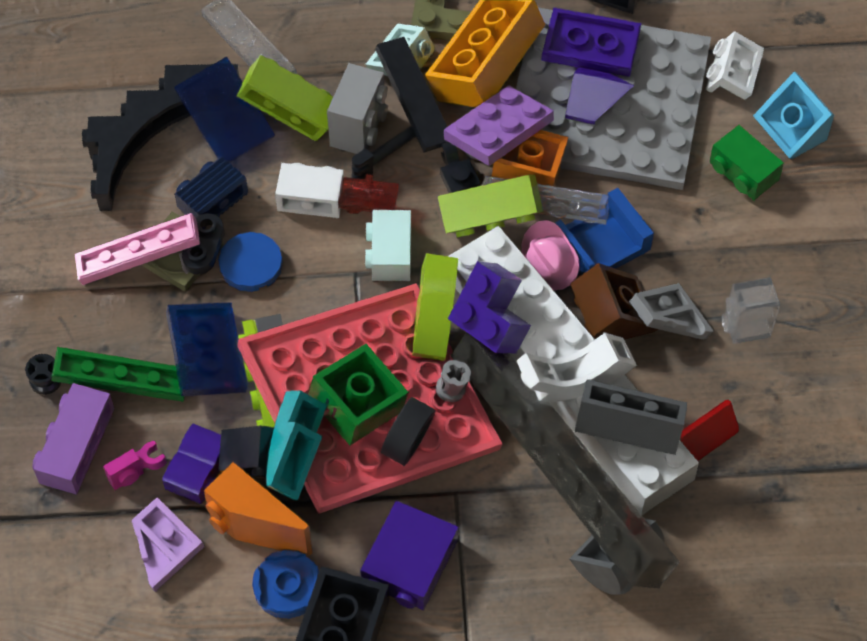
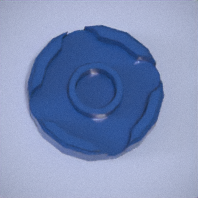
(250, 261)
(285, 583)

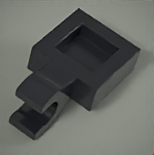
(457, 174)

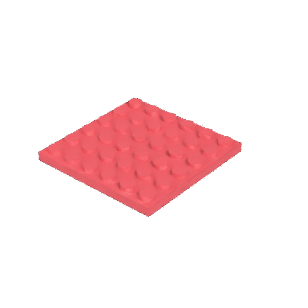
(341, 473)

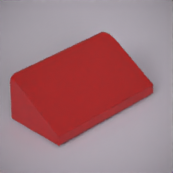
(710, 430)

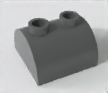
(599, 568)

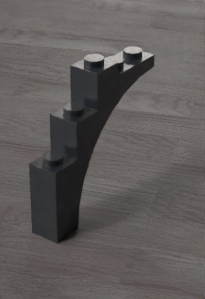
(117, 139)

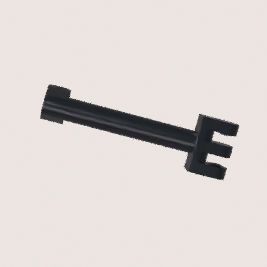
(365, 160)

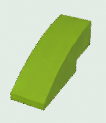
(434, 306)

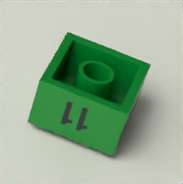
(358, 394)

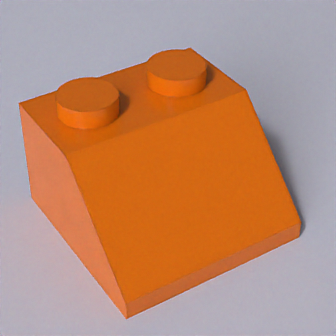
(536, 156)

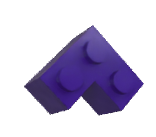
(484, 311)

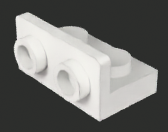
(735, 65)

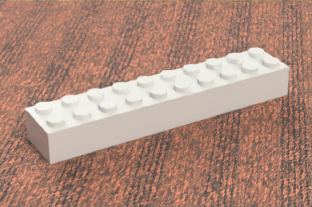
(555, 332)

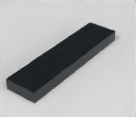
(413, 93)

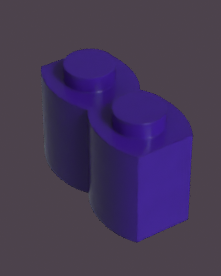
(194, 464)

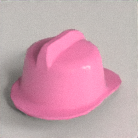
(551, 254)

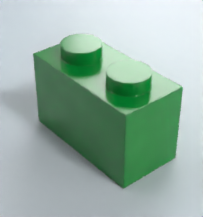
(746, 162)

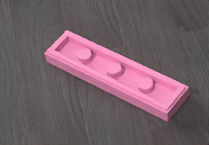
(137, 249)

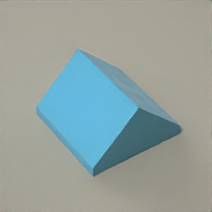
(795, 117)

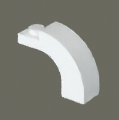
(565, 377)

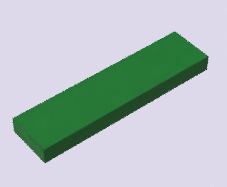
(116, 374)

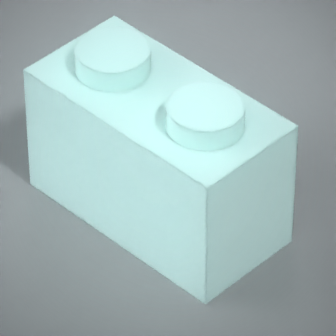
(390, 245)

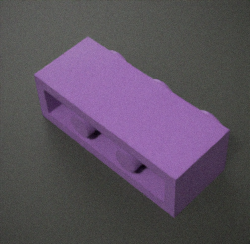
(73, 438)

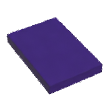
(591, 42)

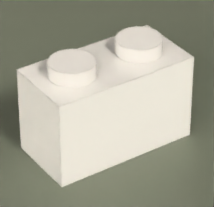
(309, 190)

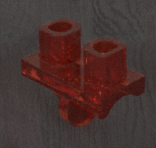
(367, 195)

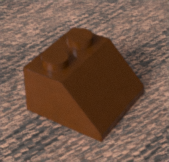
(605, 305)

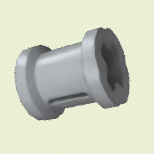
(453, 381)

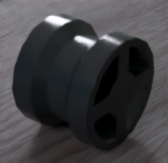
(41, 366)

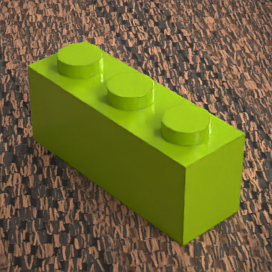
(286, 97)
(490, 205)

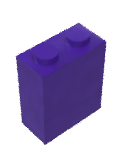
(410, 554)

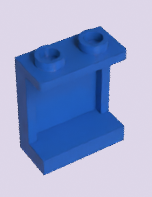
(611, 244)

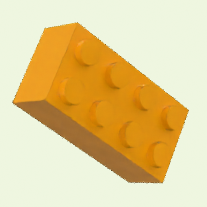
(485, 51)

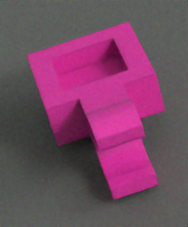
(129, 466)

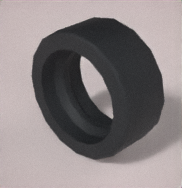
(408, 431)

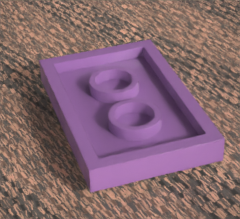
(498, 125)

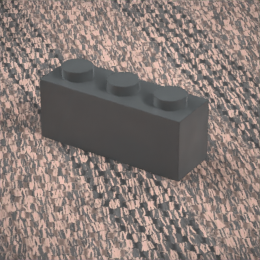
(631, 417)

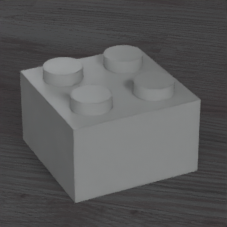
(357, 109)

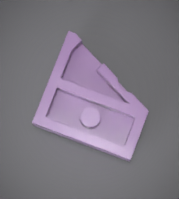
(163, 542)

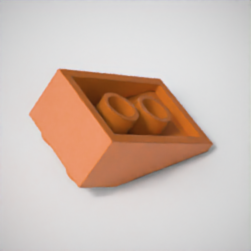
(253, 514)

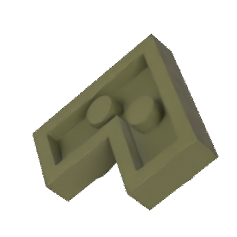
(437, 20)

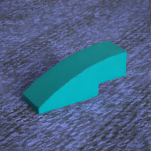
(294, 443)

